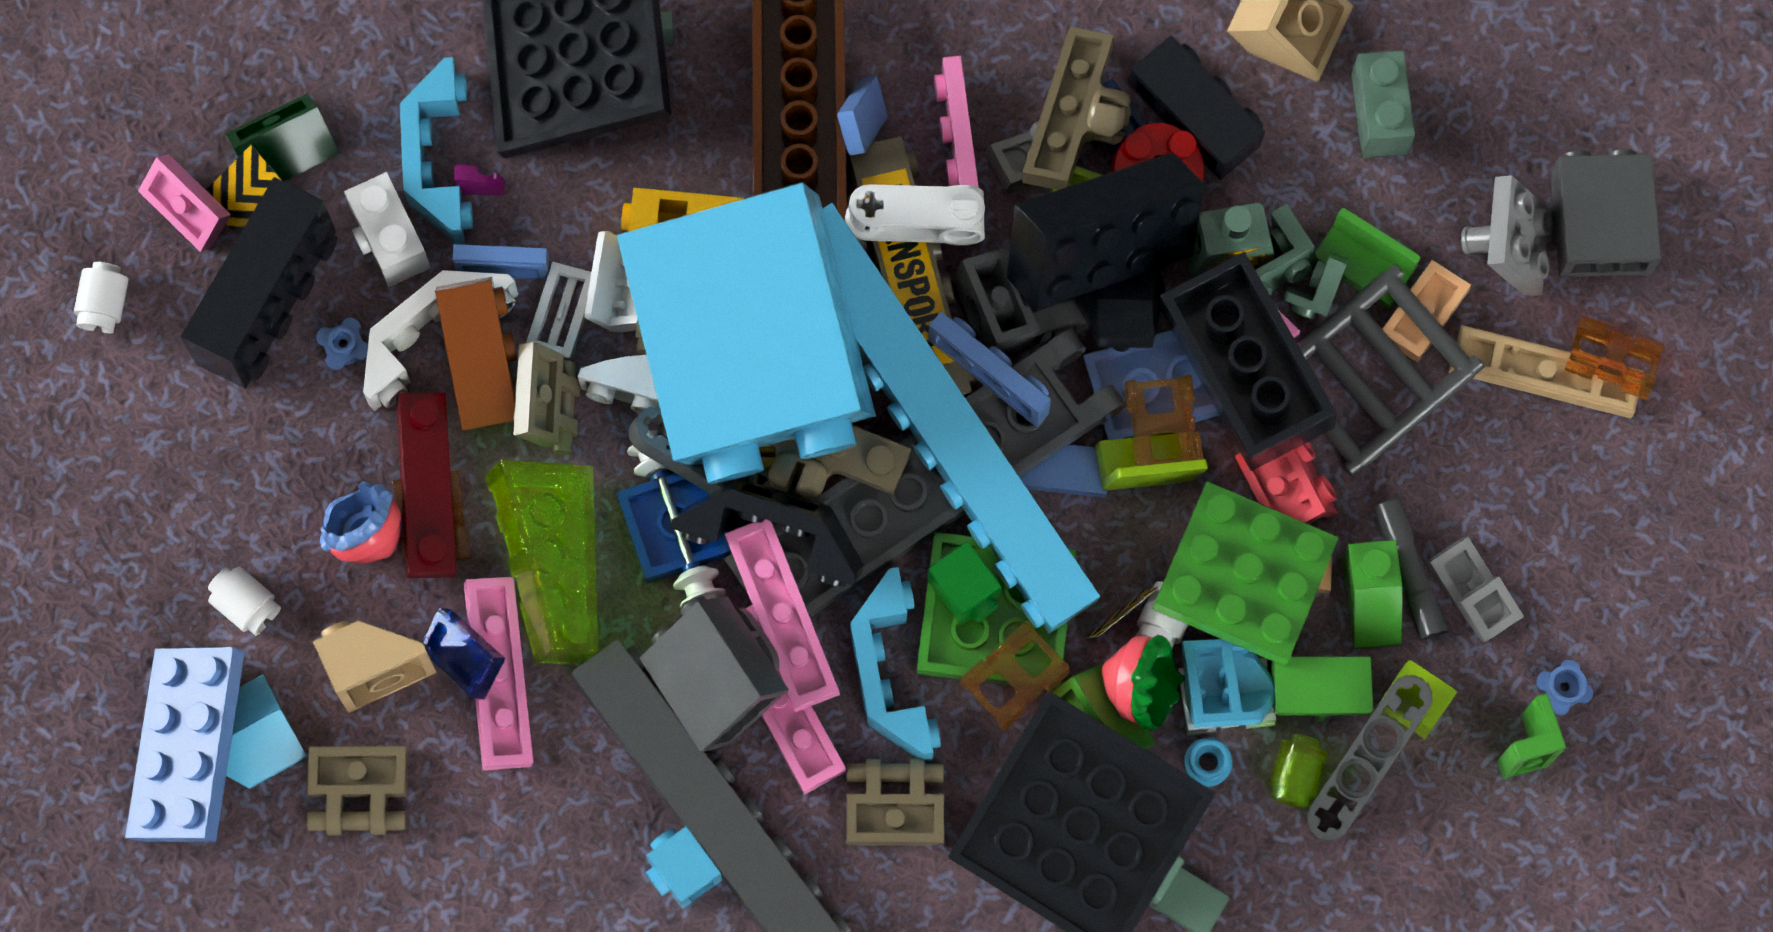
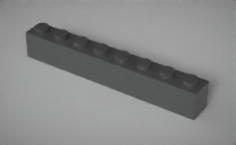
(702, 796)

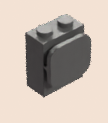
(1604, 214)
(715, 670)

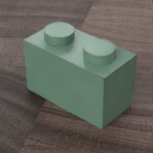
(1382, 104)

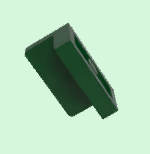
(287, 137)

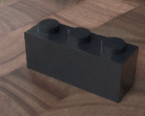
(1196, 102)

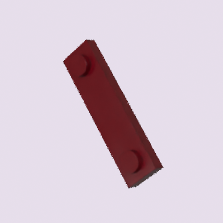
(426, 485)

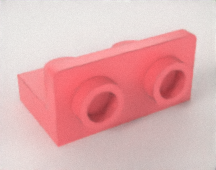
(1292, 485)

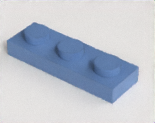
(990, 368)

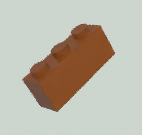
(478, 351)

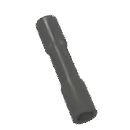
(1421, 597)

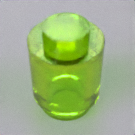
(1297, 771)

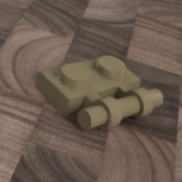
(546, 398)
(357, 773)
(895, 818)

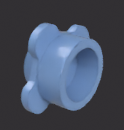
(340, 356)
(1570, 674)

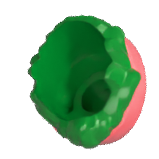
(1143, 681)

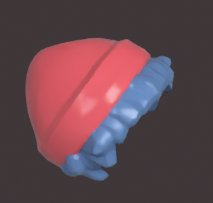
(362, 525)

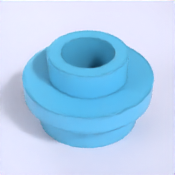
(1215, 749)

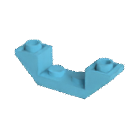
(433, 97)
(903, 727)

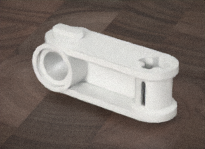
(918, 214)

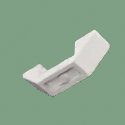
(399, 331)

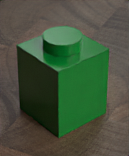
(965, 584)

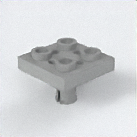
(1515, 238)

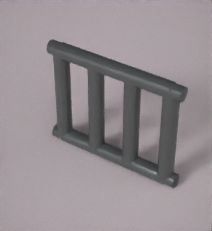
(1428, 397)

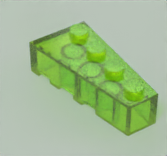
(552, 553)

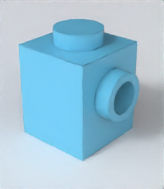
(681, 866)

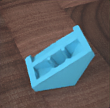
(1225, 684)
(261, 736)

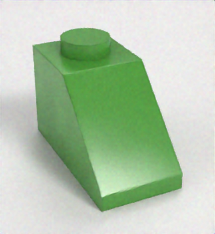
(1373, 593)

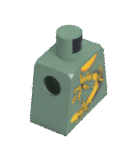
(1228, 233)

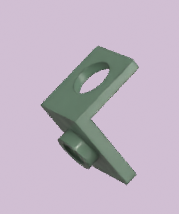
(1188, 899)

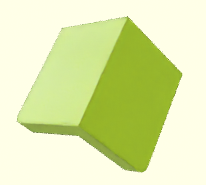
(1441, 697)

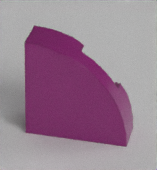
(472, 183)

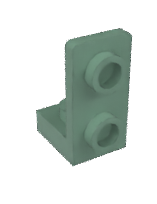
(1295, 251)

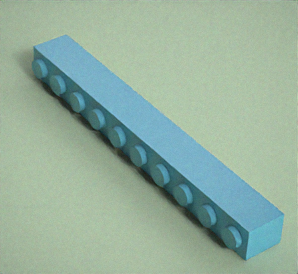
(957, 443)

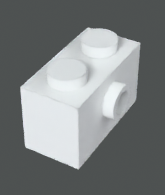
(386, 230)

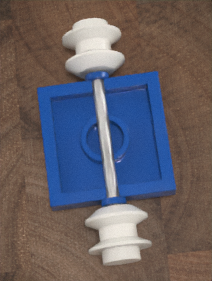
(662, 550)

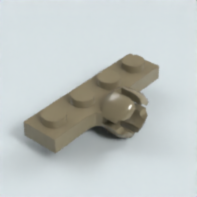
(1076, 110)
(872, 462)

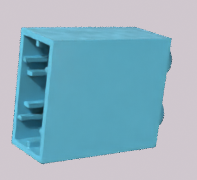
(747, 332)

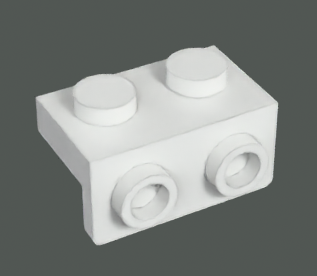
(609, 293)

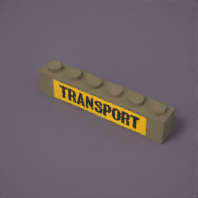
(908, 266)

